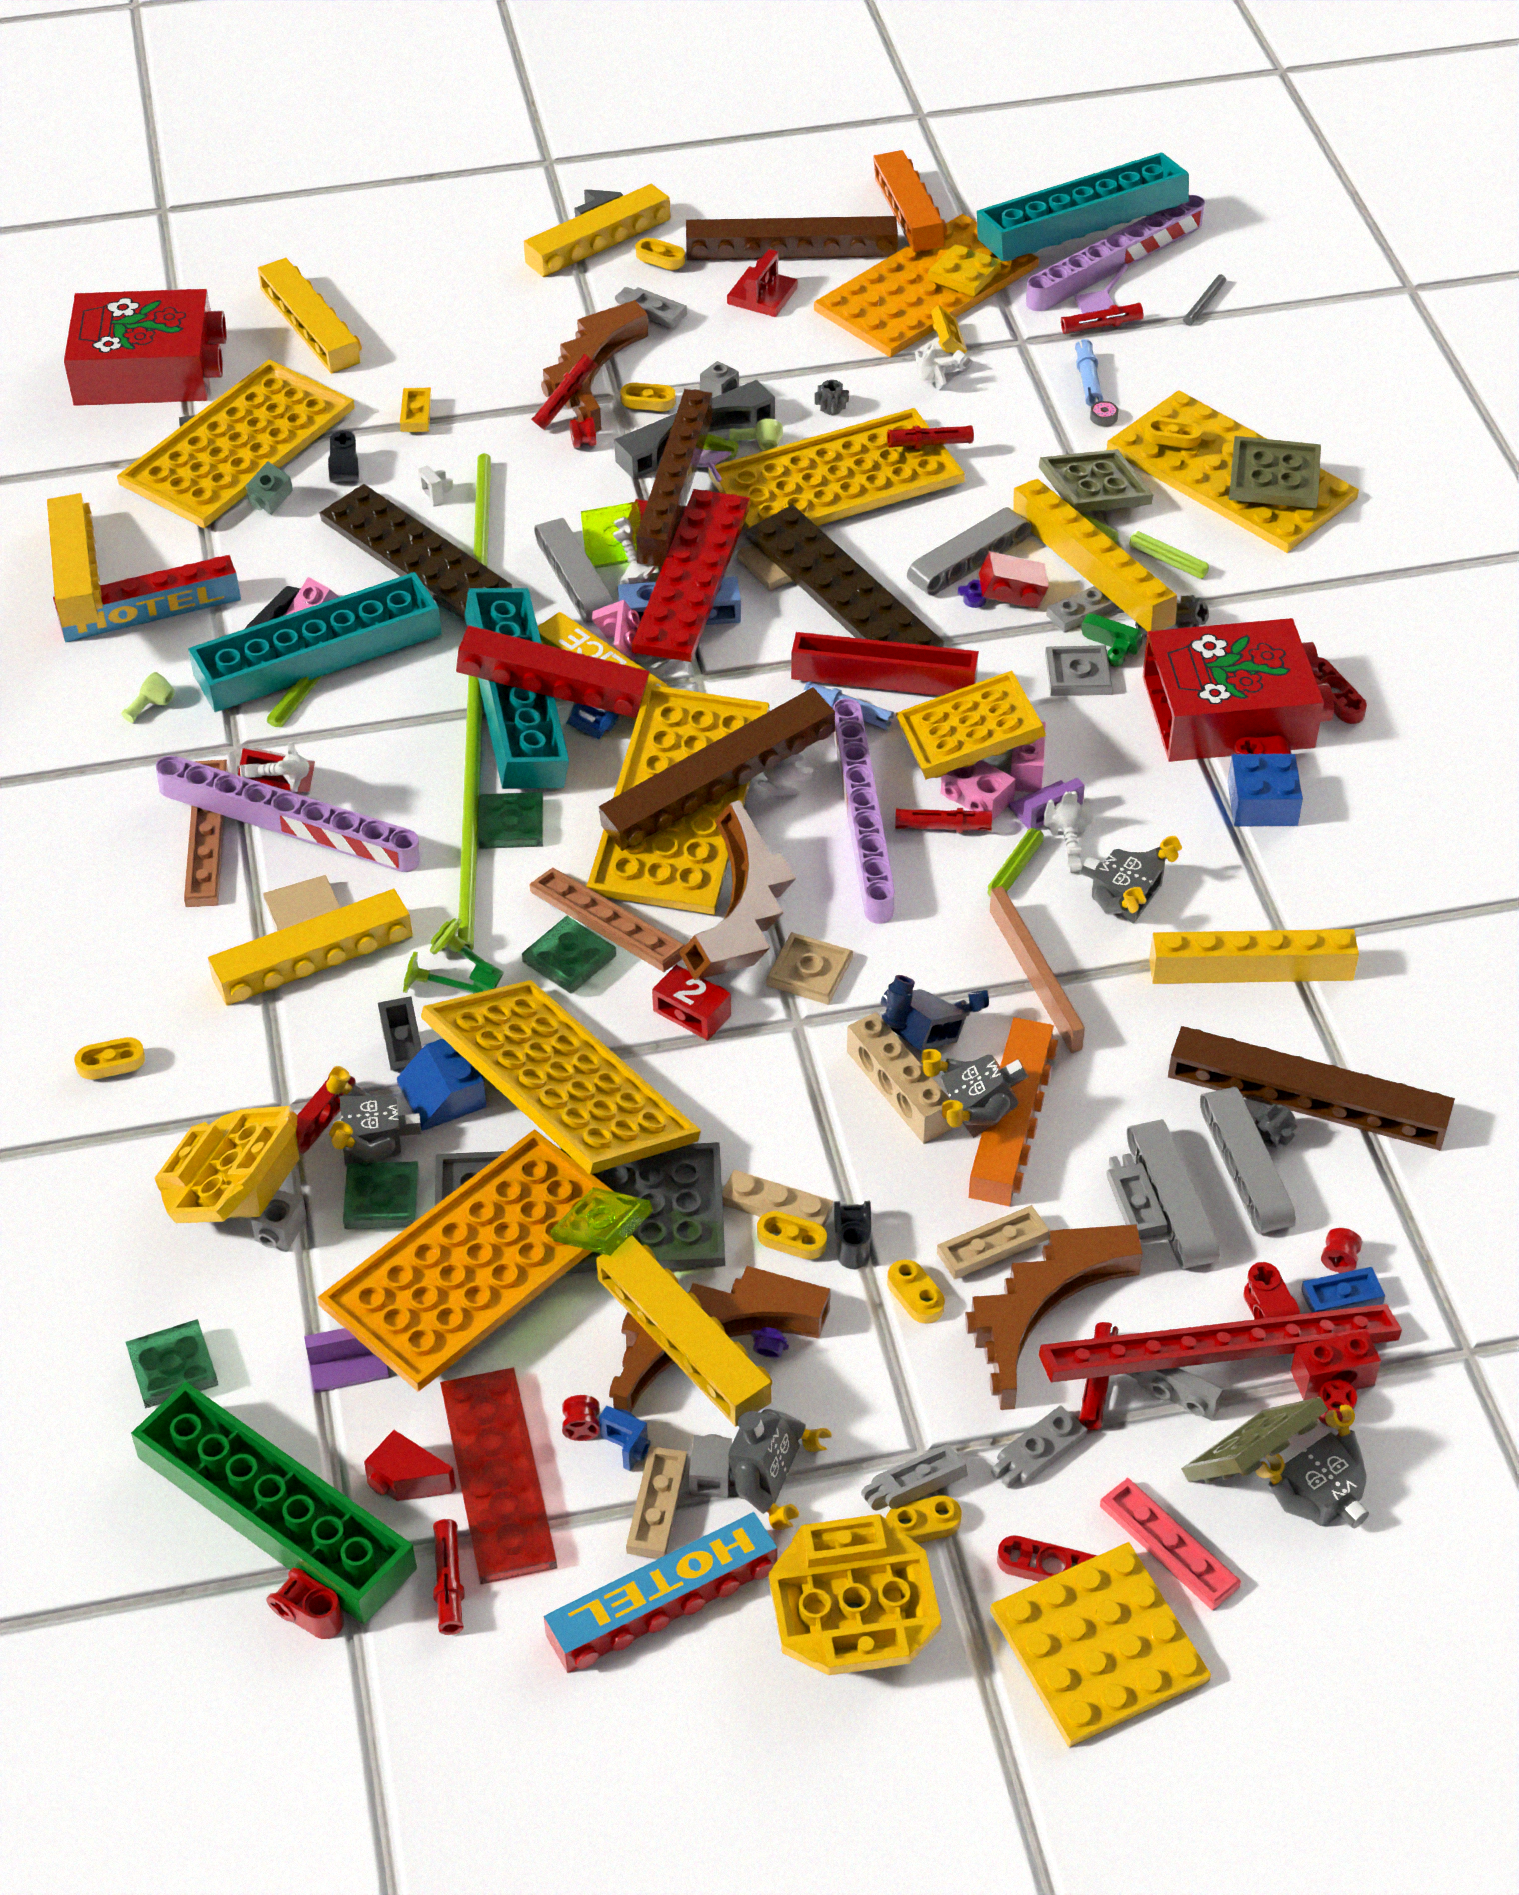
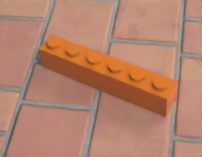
(909, 201)
(1003, 1145)

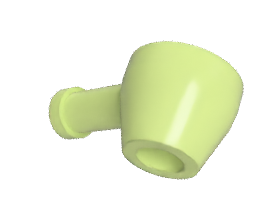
(767, 432)
(153, 690)

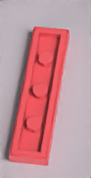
(1170, 1543)

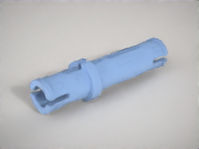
(1087, 365)
(871, 713)

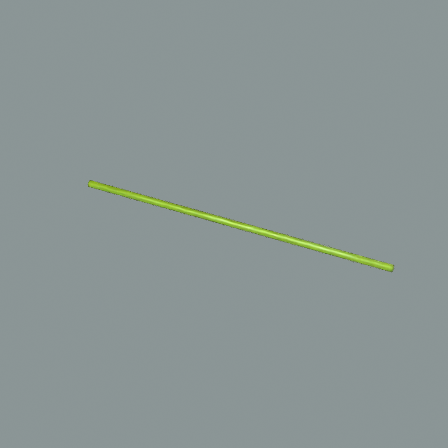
(470, 816)

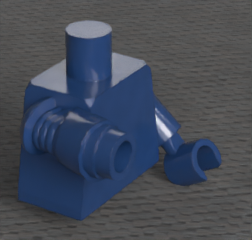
(925, 1018)

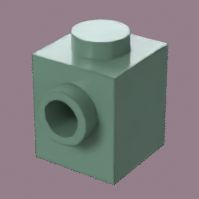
(269, 488)

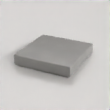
(1078, 670)

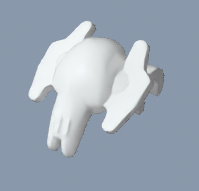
(930, 371)
(635, 572)
(293, 768)
(785, 775)
(1067, 817)

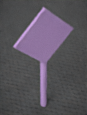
(1098, 300)
(710, 458)

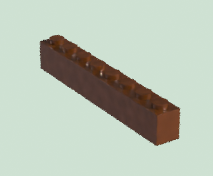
(791, 237)
(674, 477)
(717, 769)
(1311, 1087)

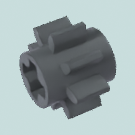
(831, 397)
(1191, 612)
(1275, 1125)

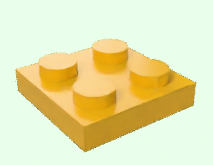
(964, 270)

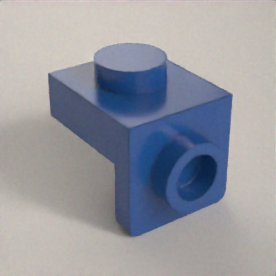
(591, 719)
(626, 1431)

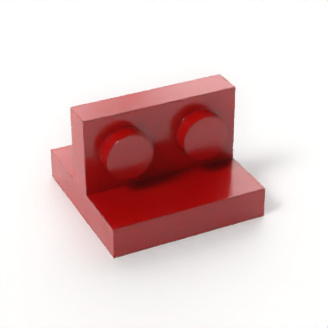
(762, 287)

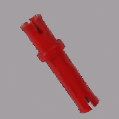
(1132, 312)
(565, 390)
(930, 436)
(943, 819)
(1096, 1388)
(448, 1590)

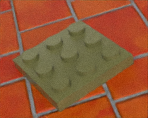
(1275, 472)
(1095, 480)
(1254, 1439)

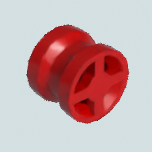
(582, 432)
(1341, 1250)
(1335, 1394)
(580, 1417)

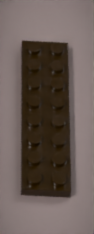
(409, 547)
(837, 580)

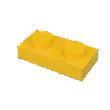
(948, 331)
(415, 409)

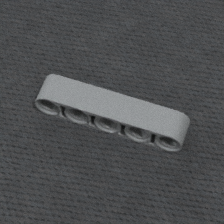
(968, 551)
(572, 567)
(1247, 1160)
(1187, 1222)

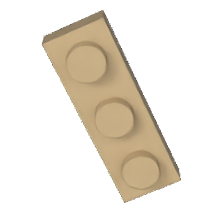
(761, 1196)
(993, 1242)
(657, 1502)

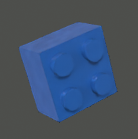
(1264, 790)

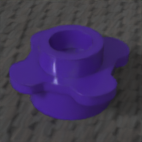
(972, 594)
(769, 1342)

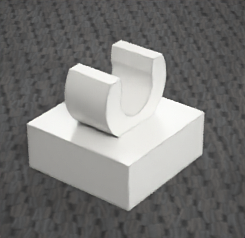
(434, 484)

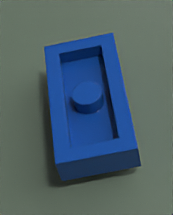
(1343, 1291)

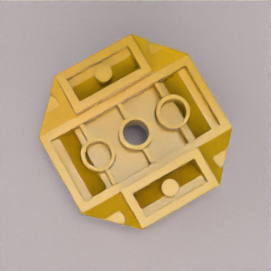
(229, 1165)
(846, 1564)

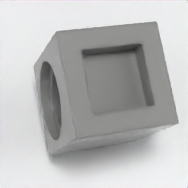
(719, 379)
(280, 1221)
(710, 1466)

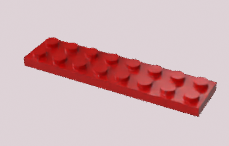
(691, 575)

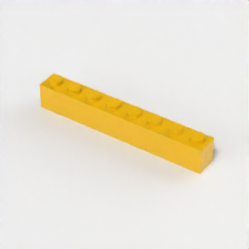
(1096, 556)
(74, 560)

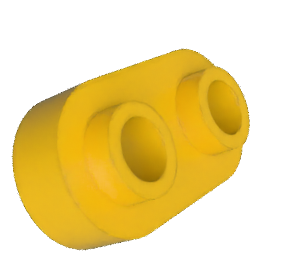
(660, 253)
(648, 396)
(1173, 432)
(109, 1058)
(793, 1235)
(913, 1288)
(925, 1521)

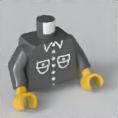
(1130, 879)
(977, 1089)
(368, 1123)
(764, 1456)
(1324, 1477)

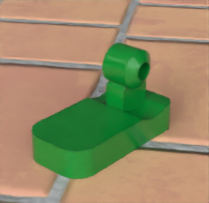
(1113, 634)

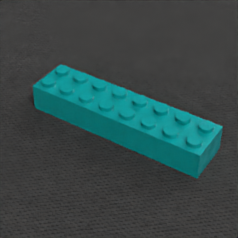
(1082, 206)
(314, 641)
(520, 722)

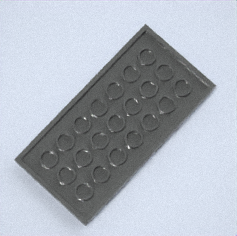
(679, 1183)

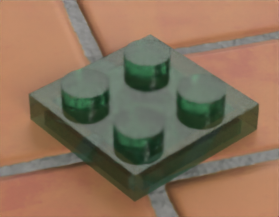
(510, 820)
(569, 954)
(381, 1195)
(169, 1359)

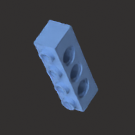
(724, 610)

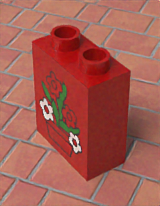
(143, 347)
(1232, 685)

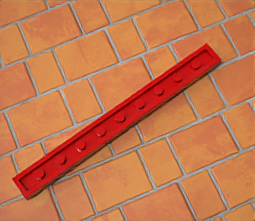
(1211, 1343)

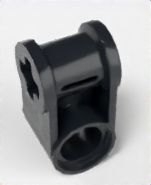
(343, 457)
(852, 1232)

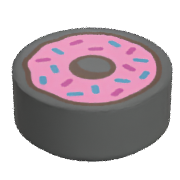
(1104, 413)

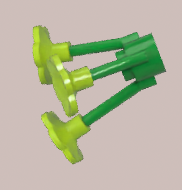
(484, 974)

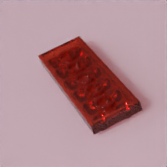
(498, 1476)

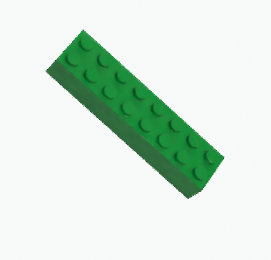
(274, 1501)

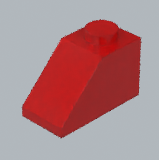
(407, 1470)

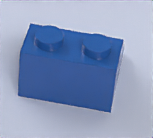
(441, 1085)

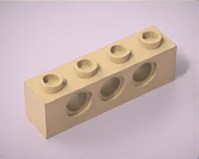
(898, 1076)

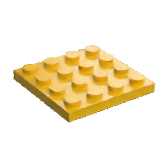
(970, 725)
(1099, 1644)

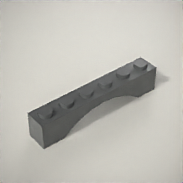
(738, 408)

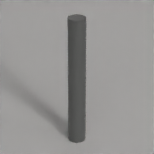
(1204, 300)

